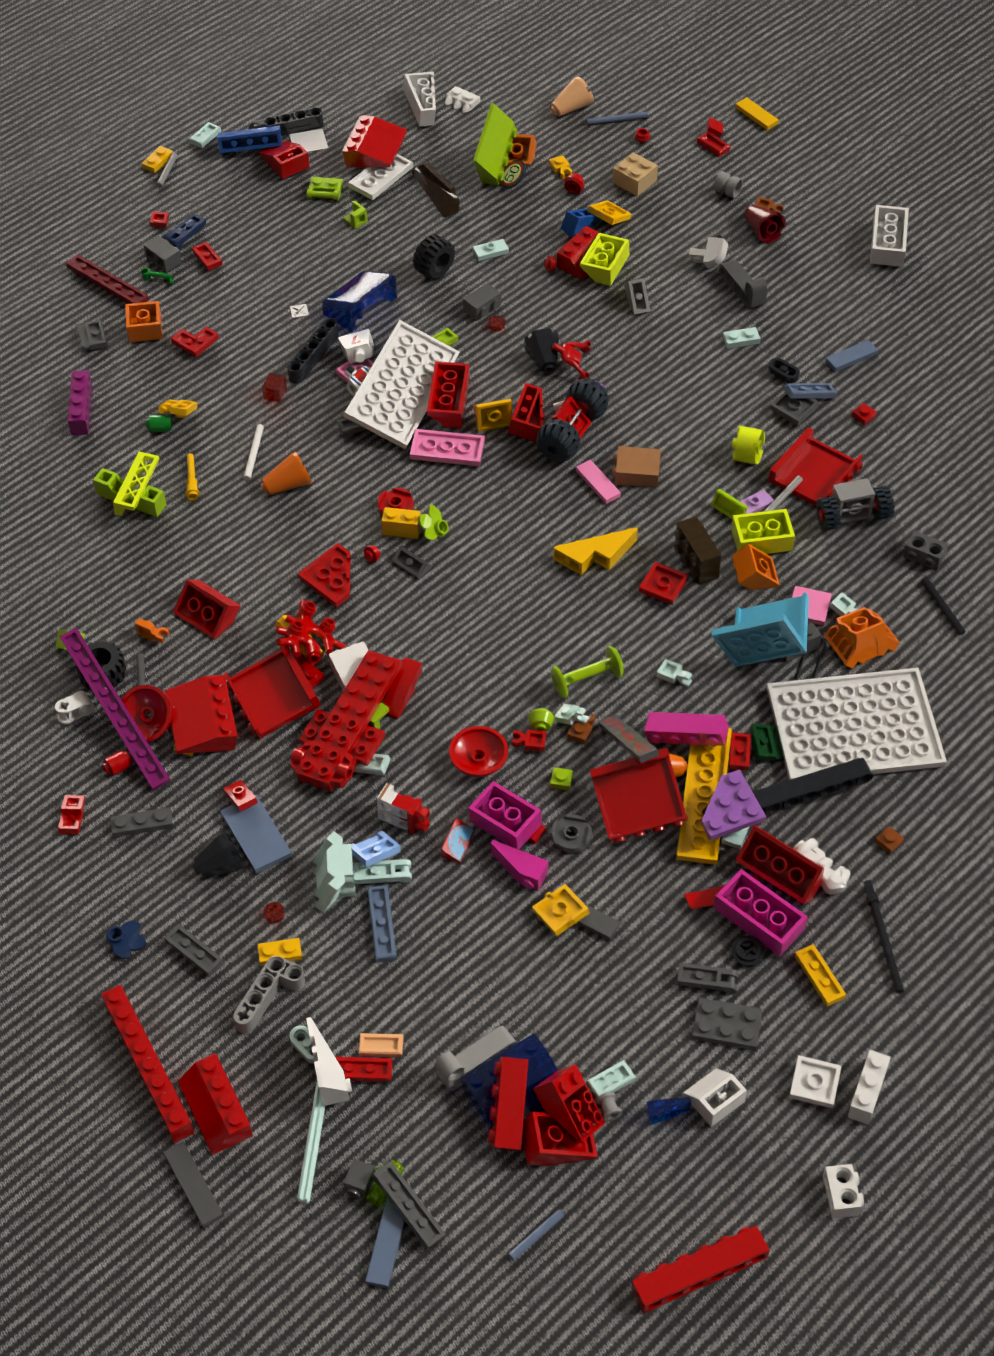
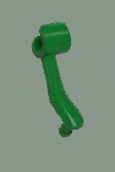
(146, 275)

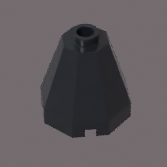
(540, 348)
(218, 857)

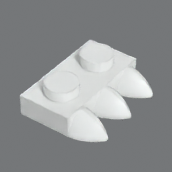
(462, 98)

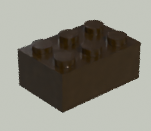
(697, 550)

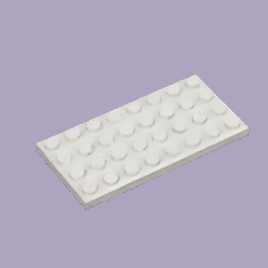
(399, 384)

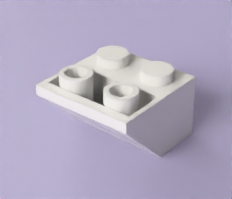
(716, 1095)

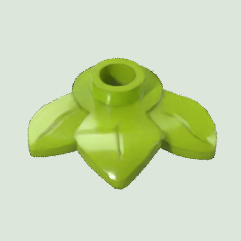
(433, 523)

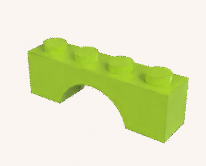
(109, 483)

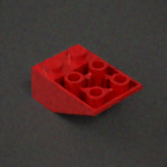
(286, 159)
(570, 1102)

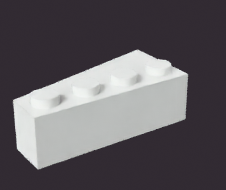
(421, 96)

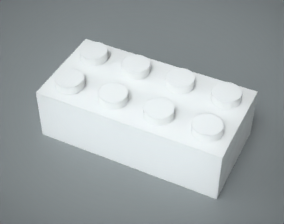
(889, 235)

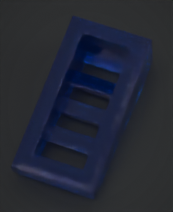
(665, 1109)

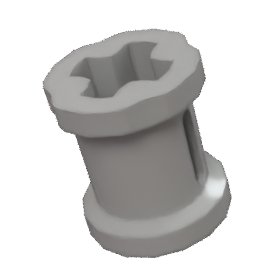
(609, 1106)

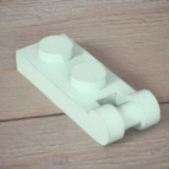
(383, 872)

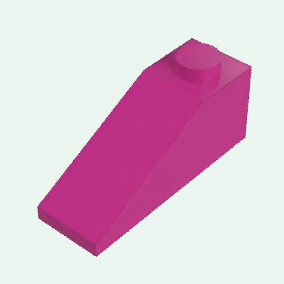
(524, 867)

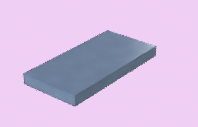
(256, 835)

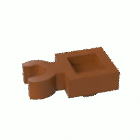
(769, 204)
(581, 732)

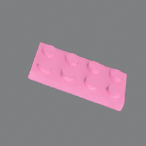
(447, 447)

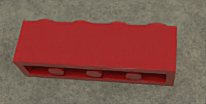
(509, 1103)

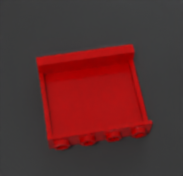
(817, 465)
(272, 692)
(638, 796)

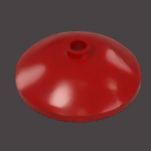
(145, 700)
(478, 743)

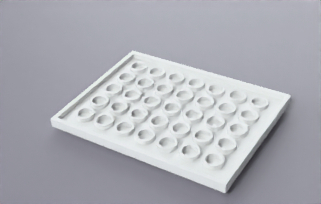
(855, 717)

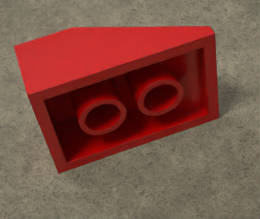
(551, 1144)

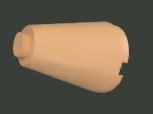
(572, 97)

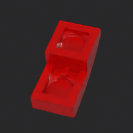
(72, 814)

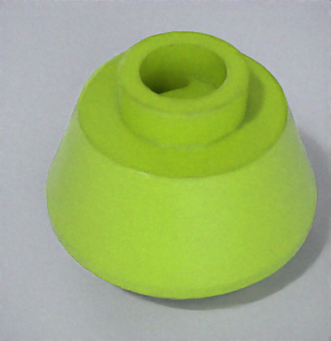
(541, 719)

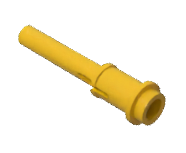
(192, 491)

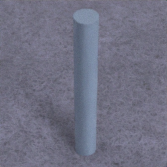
(535, 1235)

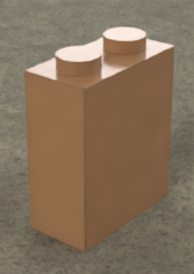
(636, 466)

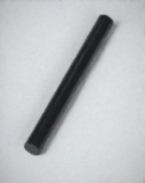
(944, 607)

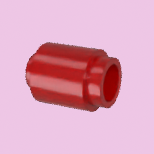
(117, 762)

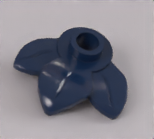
(128, 939)

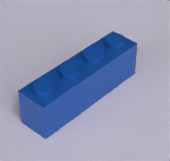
(249, 139)

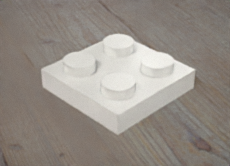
(815, 1081)

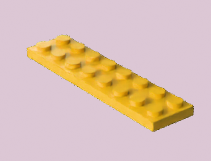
(704, 771)

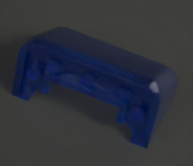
(357, 295)

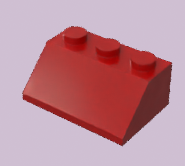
(573, 252)
(205, 608)

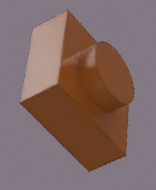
(889, 840)

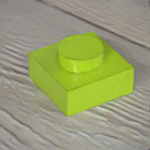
(561, 779)

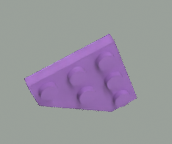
(731, 807)

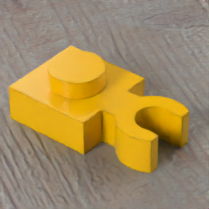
(560, 165)

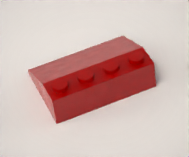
(373, 143)
(202, 716)

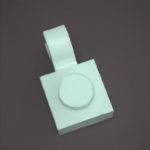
(672, 671)
(569, 713)

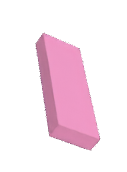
(598, 481)

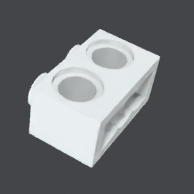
(837, 1191)

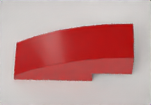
(402, 687)

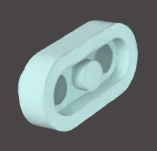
(303, 1047)

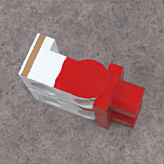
(402, 810)

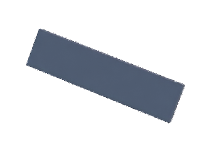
(382, 923)
(385, 1247)

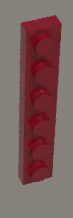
(106, 280)

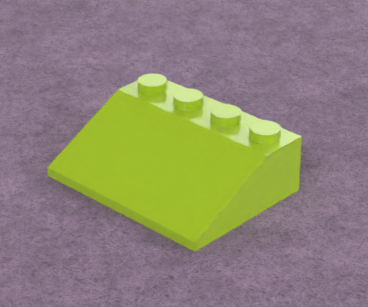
(494, 146)

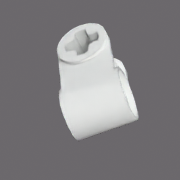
(75, 706)

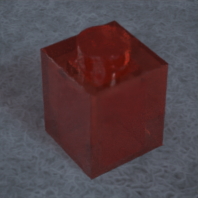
(274, 387)

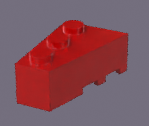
(528, 413)

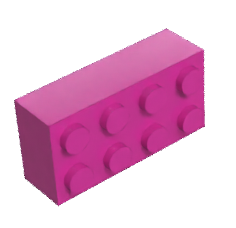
(760, 912)

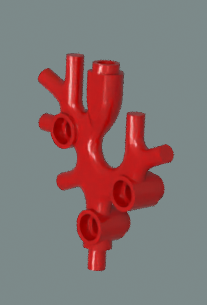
(299, 631)

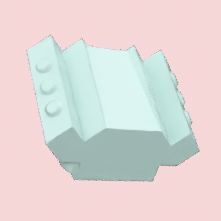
(334, 872)

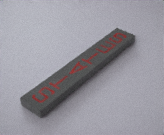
(628, 738)

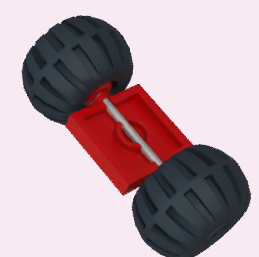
(562, 435)

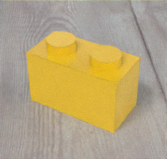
(400, 523)

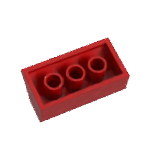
(449, 393)
(781, 865)
(214, 1104)

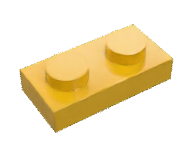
(157, 159)
(287, 949)

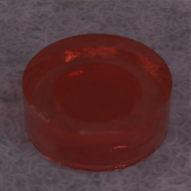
(496, 323)
(274, 912)

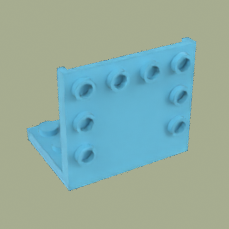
(766, 631)

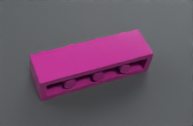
(686, 728)

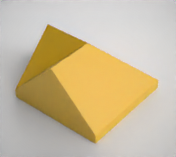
(493, 414)

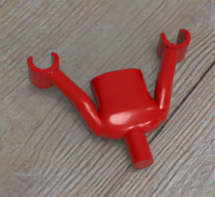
(572, 356)

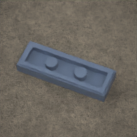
(851, 355)
(810, 390)

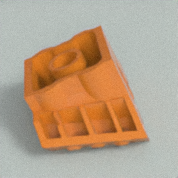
(860, 637)

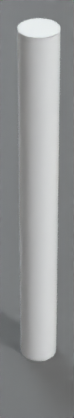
(253, 453)

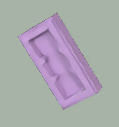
(757, 502)

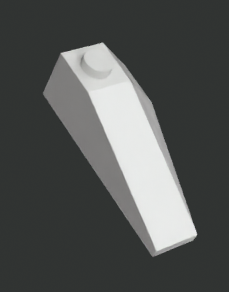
(330, 1075)

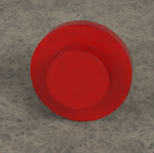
(642, 135)
(550, 263)
(371, 553)

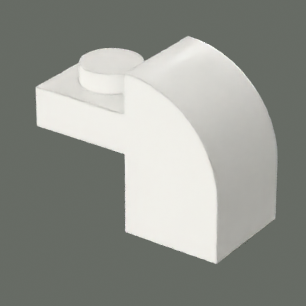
(713, 254)

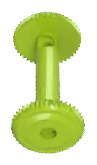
(615, 664)

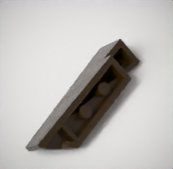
(437, 188)

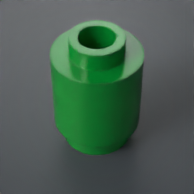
(159, 423)

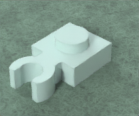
(842, 604)

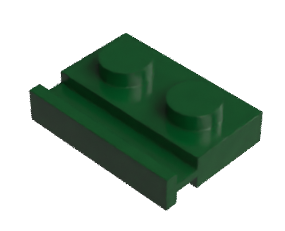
(766, 742)

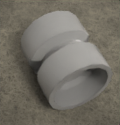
(729, 185)

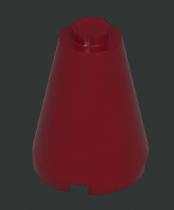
(765, 223)

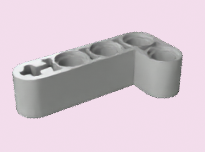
(265, 995)
(452, 1068)

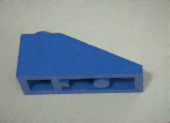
(576, 220)

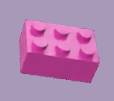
(505, 815)

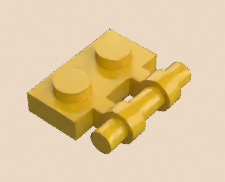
(180, 408)

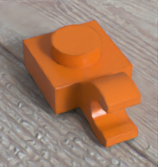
(147, 630)

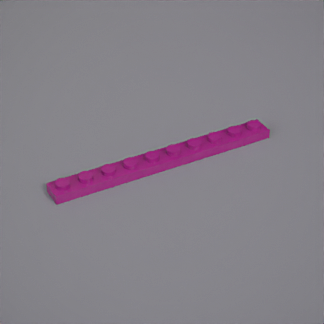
(115, 709)

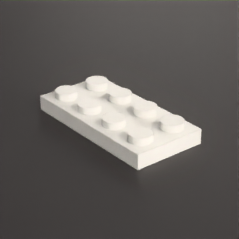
(375, 180)

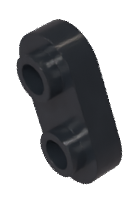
(784, 370)

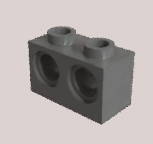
(925, 550)

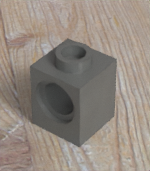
(359, 1179)

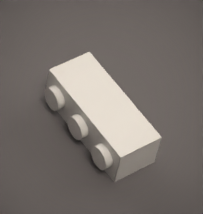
(869, 1087)

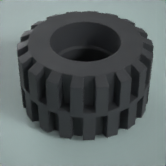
(433, 257)
(107, 654)

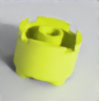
(748, 445)

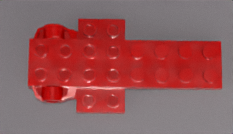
(342, 738)

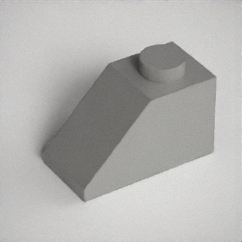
(637, 296)

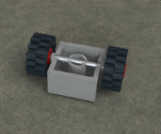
(854, 502)

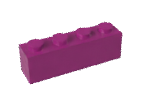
(80, 402)

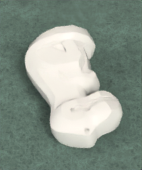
(832, 881)

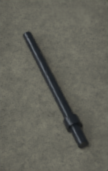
(873, 901)

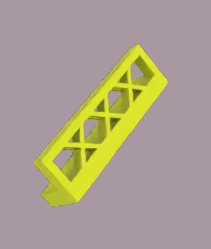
(132, 479)

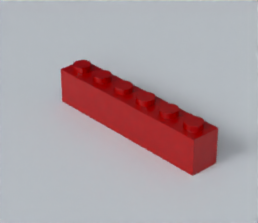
(700, 1268)

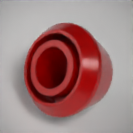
(574, 183)

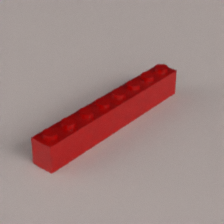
(147, 1064)

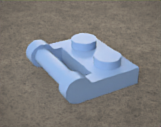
(375, 849)

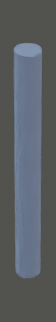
(616, 118)

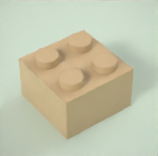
(635, 174)

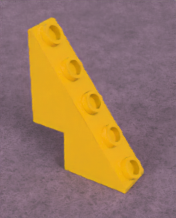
(600, 549)

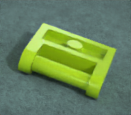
(325, 188)

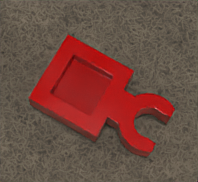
(533, 740)

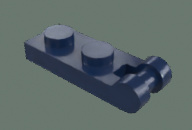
(185, 230)

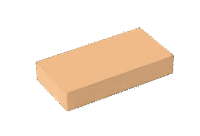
(381, 1045)

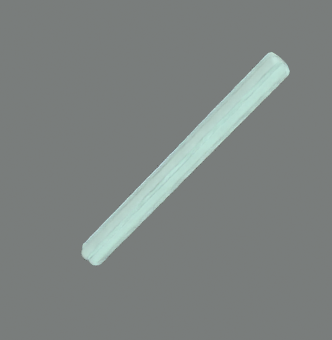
(311, 1148)

